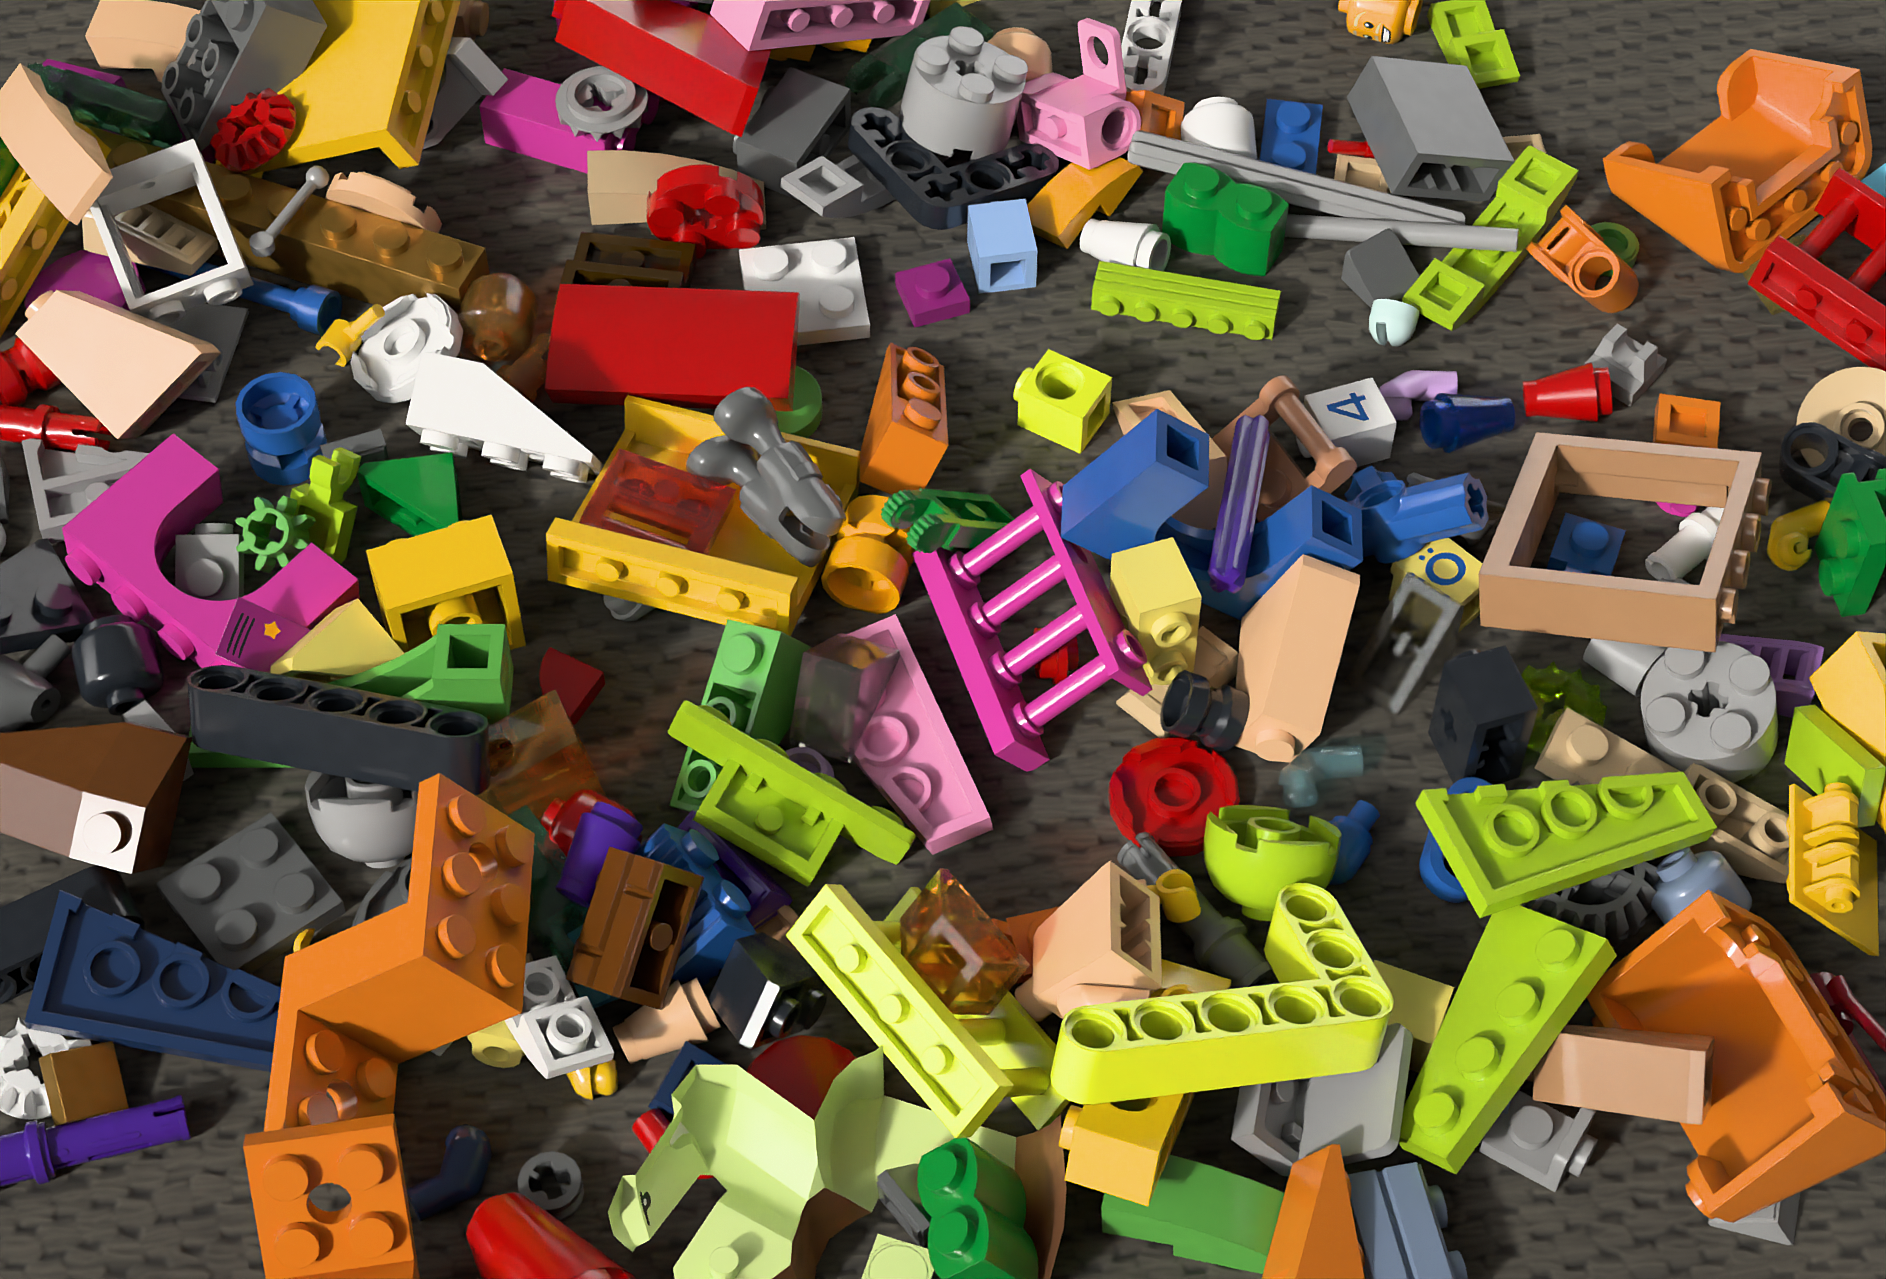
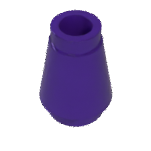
(594, 834)

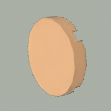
(381, 198)

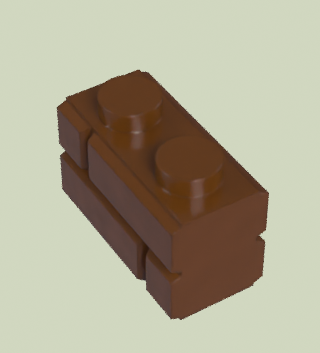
(634, 928)

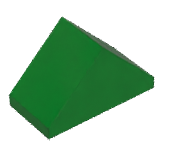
(413, 492)

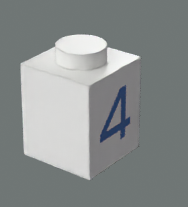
(1354, 419)

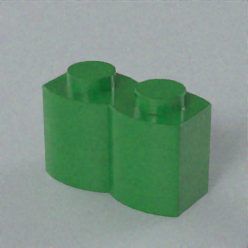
(1225, 219)
(975, 1214)

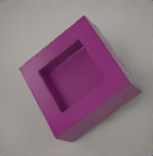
(932, 292)

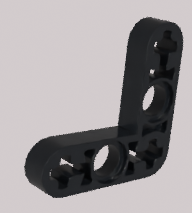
(939, 194)

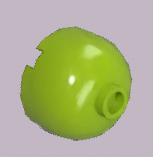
(1259, 852)

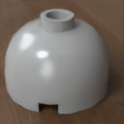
(362, 818)

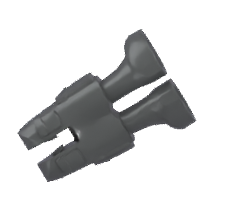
(780, 488)

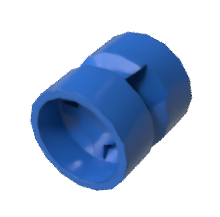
(280, 427)

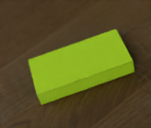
(1827, 754)

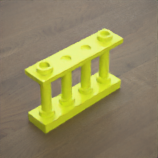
(951, 1060)

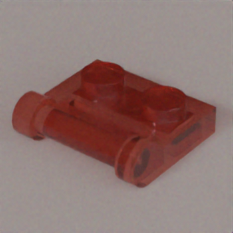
(662, 499)

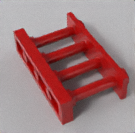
(1817, 294)

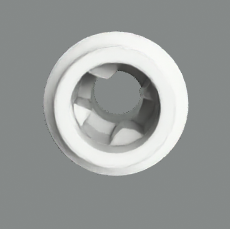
(1126, 243)

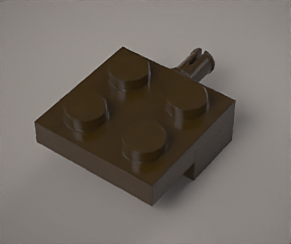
(630, 262)

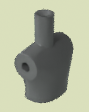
(24, 691)

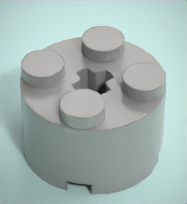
(962, 94)
(1727, 686)

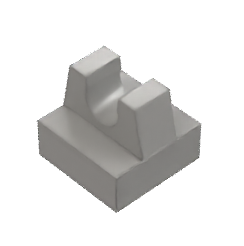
(1629, 363)

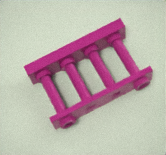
(973, 627)

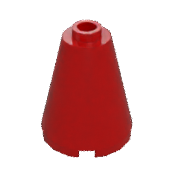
(523, 1241)

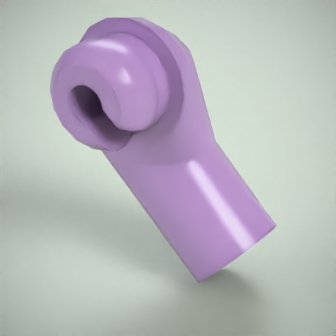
(1416, 386)

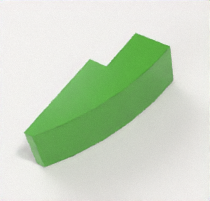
(1202, 1214)

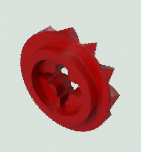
(244, 143)

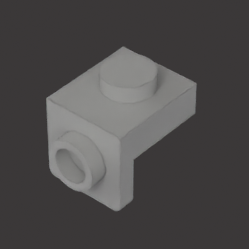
(209, 563)

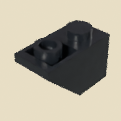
(767, 991)

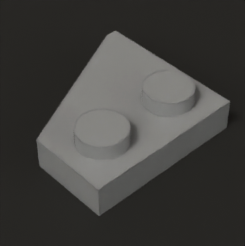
(71, 481)

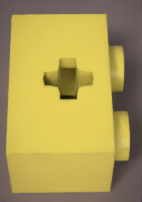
(1158, 606)

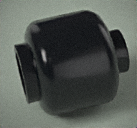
(117, 664)

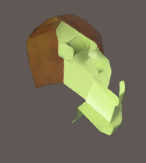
(807, 1179)

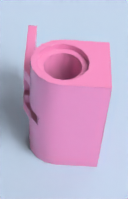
(1086, 115)

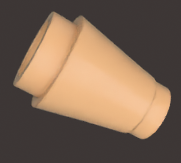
(683, 1018)

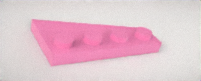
(914, 755)

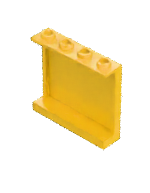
(369, 81)
(743, 575)

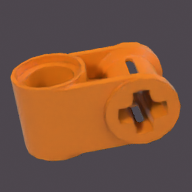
(1579, 257)

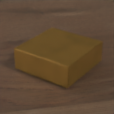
(83, 1083)

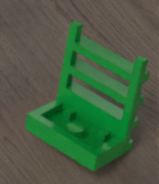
(1853, 543)

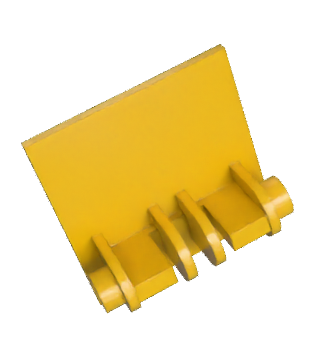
(1833, 864)

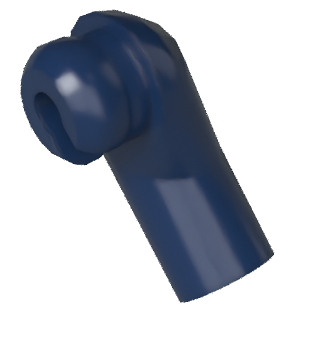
(460, 1175)

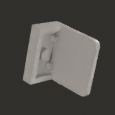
(1353, 1109)

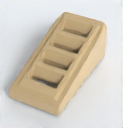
(155, 239)

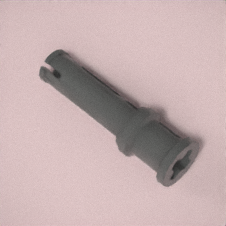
(1217, 940)

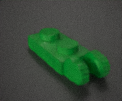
(944, 518)

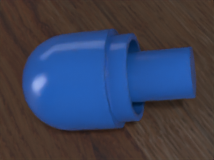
(1354, 841)

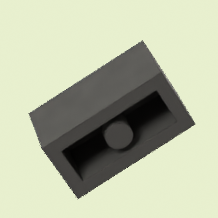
(792, 127)

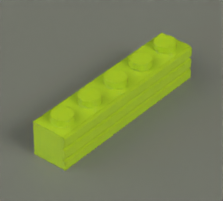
(1185, 300)

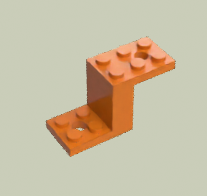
(411, 974)
(358, 1242)

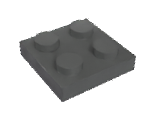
(251, 896)

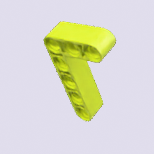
(1313, 1023)

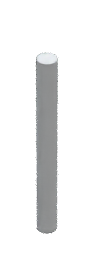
(1407, 232)

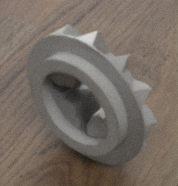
(576, 108)

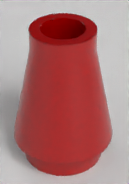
(1570, 394)

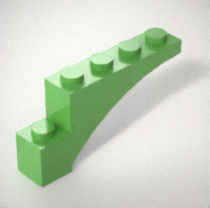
(455, 668)

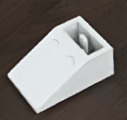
(469, 406)

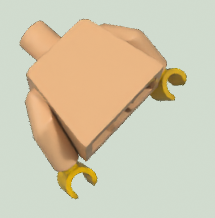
(1106, 942)

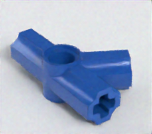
(1404, 519)

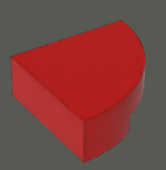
(573, 680)

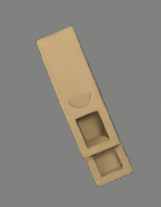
(1748, 828)

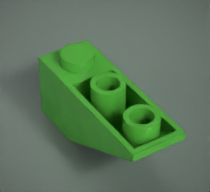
(754, 688)

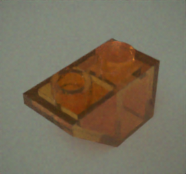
(958, 948)

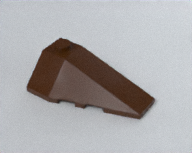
(94, 791)

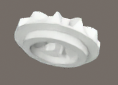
(20, 1090)

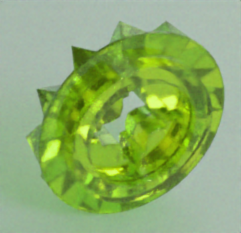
(1551, 683)

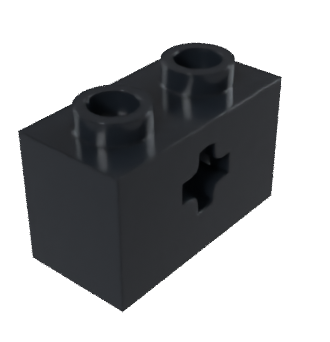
(1482, 716)

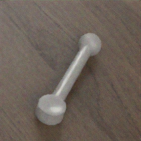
(263, 243)

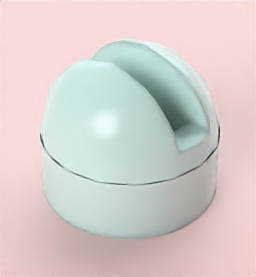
(1392, 321)

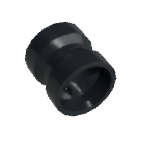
(1205, 711)

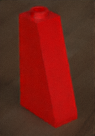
(668, 52)

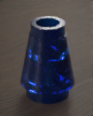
(1464, 419)

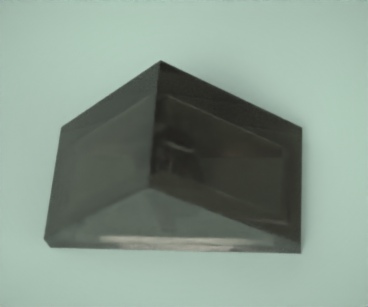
(1407, 644)
(839, 693)

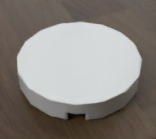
(394, 345)

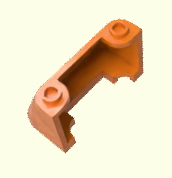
(1757, 164)
(1786, 1078)

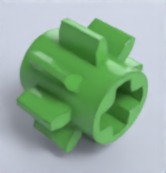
(258, 526)

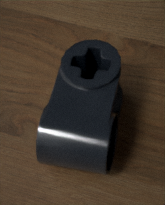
(1840, 458)

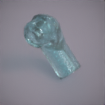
(1316, 765)

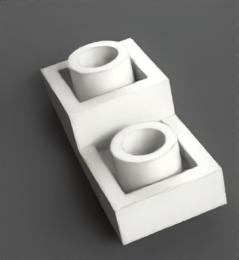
(555, 1026)

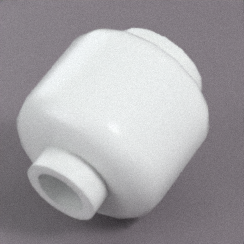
(1220, 126)

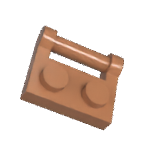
(1281, 475)

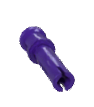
(43, 1150)

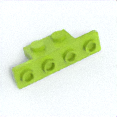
(777, 805)

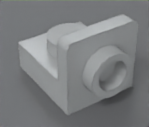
(1540, 1141)

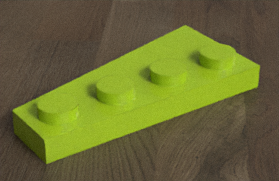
(1559, 835)
(1500, 1024)

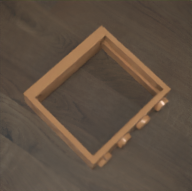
(1613, 606)

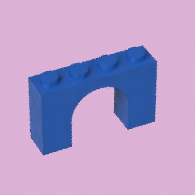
(1163, 465)

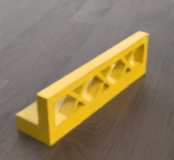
(27, 236)

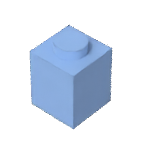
(1002, 246)

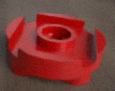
(730, 215)

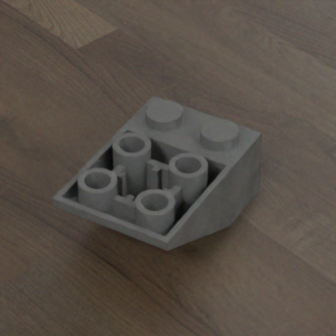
(237, 51)

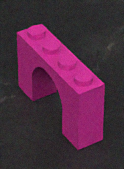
(526, 121)
(135, 524)

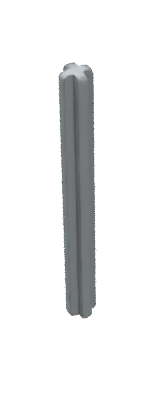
(1292, 185)

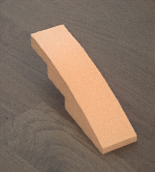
(50, 146)

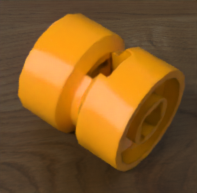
(868, 560)

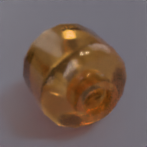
(500, 315)

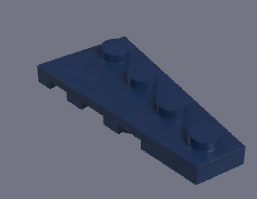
(129, 987)

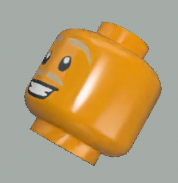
(1381, 19)

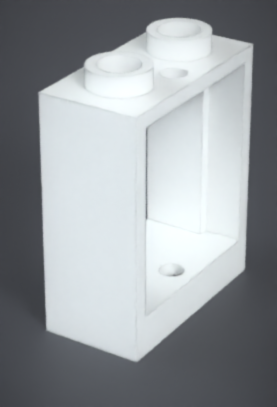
(150, 180)

